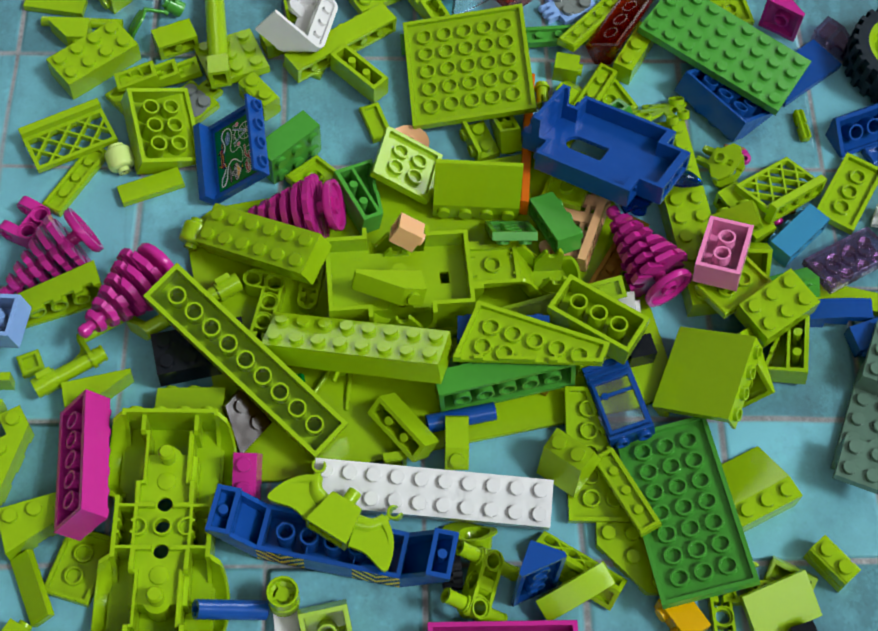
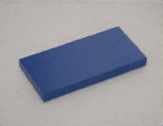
(821, 67)

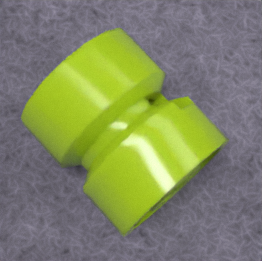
(283, 596)

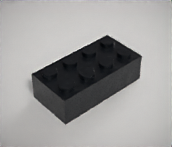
(178, 359)

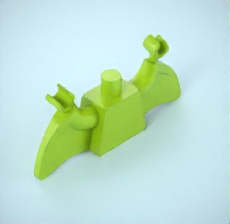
(338, 516)

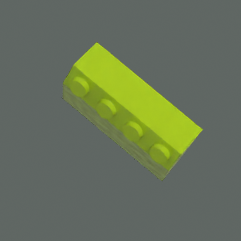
(159, 128)
(477, 189)
(759, 487)

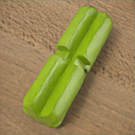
(802, 126)

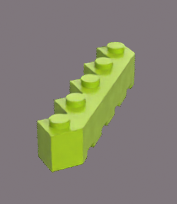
(12, 447)

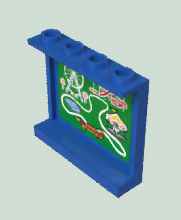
(231, 152)

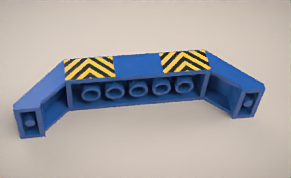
(282, 537)

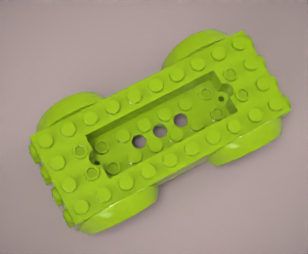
(153, 458)

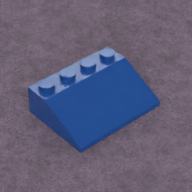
(720, 105)

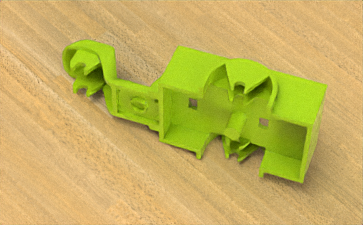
(467, 263)

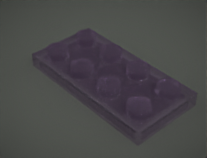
(845, 260)

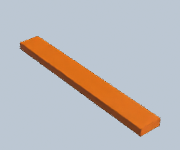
(526, 159)

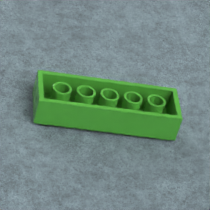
(498, 382)

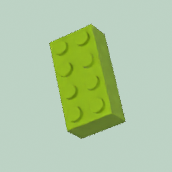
(94, 59)
(599, 315)

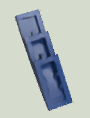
(841, 311)

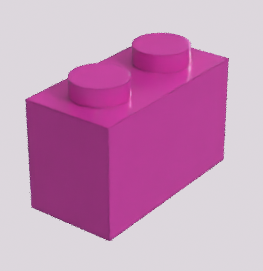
(248, 472)

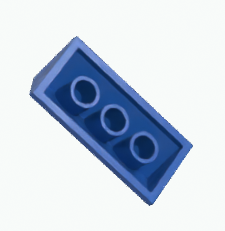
(854, 130)
(538, 571)

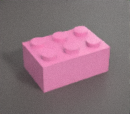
(723, 253)

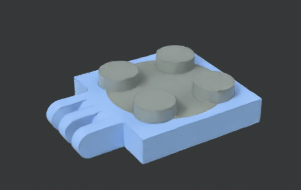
(565, 10)

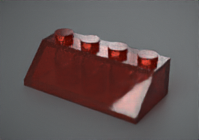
(616, 29)

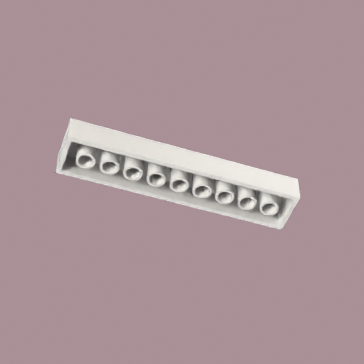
(443, 493)

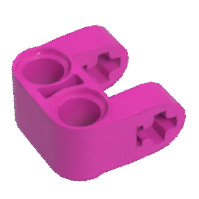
(18, 234)

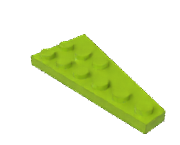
(514, 338)
(595, 499)

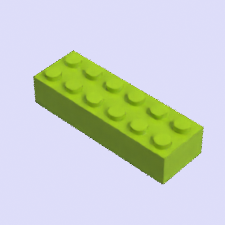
(264, 243)

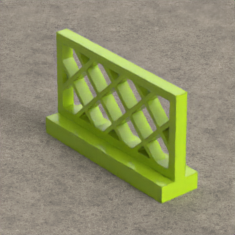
(62, 124)
(791, 198)

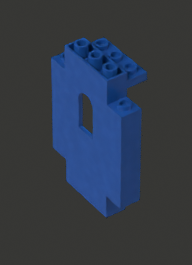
(638, 154)

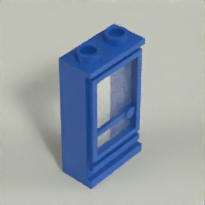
(619, 403)

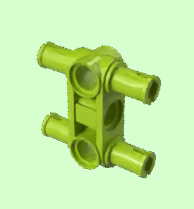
(480, 583)

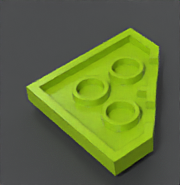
(627, 552)

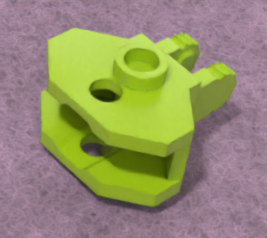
(723, 164)

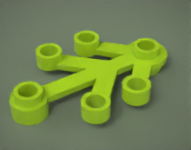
(674, 104)

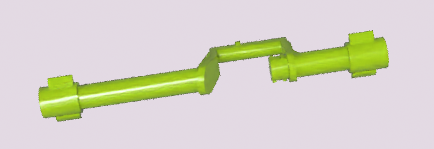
(50, 380)

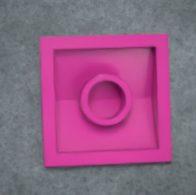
(782, 18)

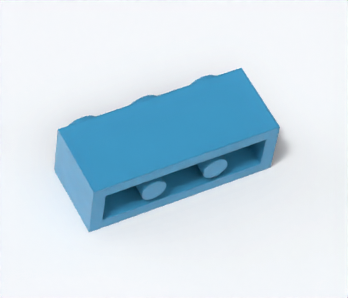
(797, 234)

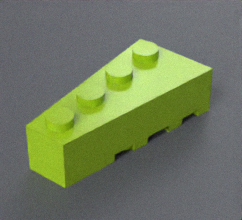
(63, 294)

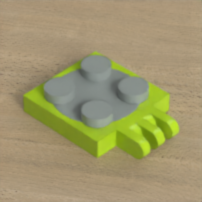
(203, 99)

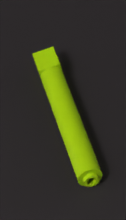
(217, 44)

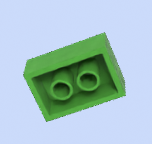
(292, 145)

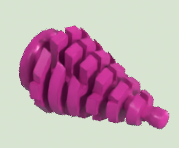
(307, 206)
(62, 248)
(649, 259)
(124, 288)

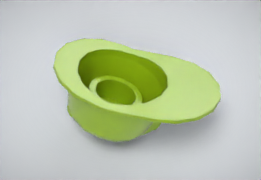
(473, 534)

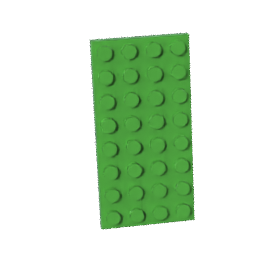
(726, 50)
(701, 538)

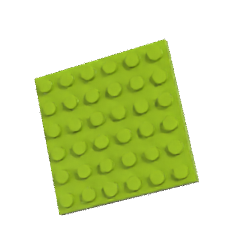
(468, 67)

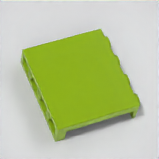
(708, 375)

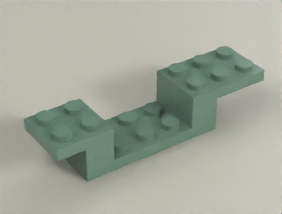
(857, 446)

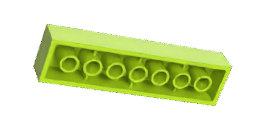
(360, 347)

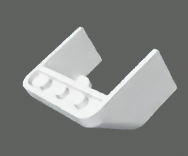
(310, 28)

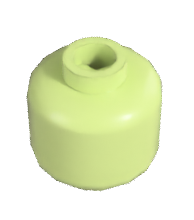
(119, 158)

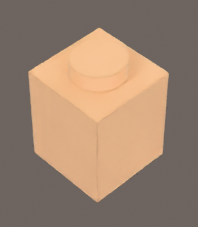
(407, 232)

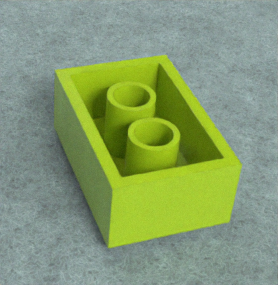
(777, 307)

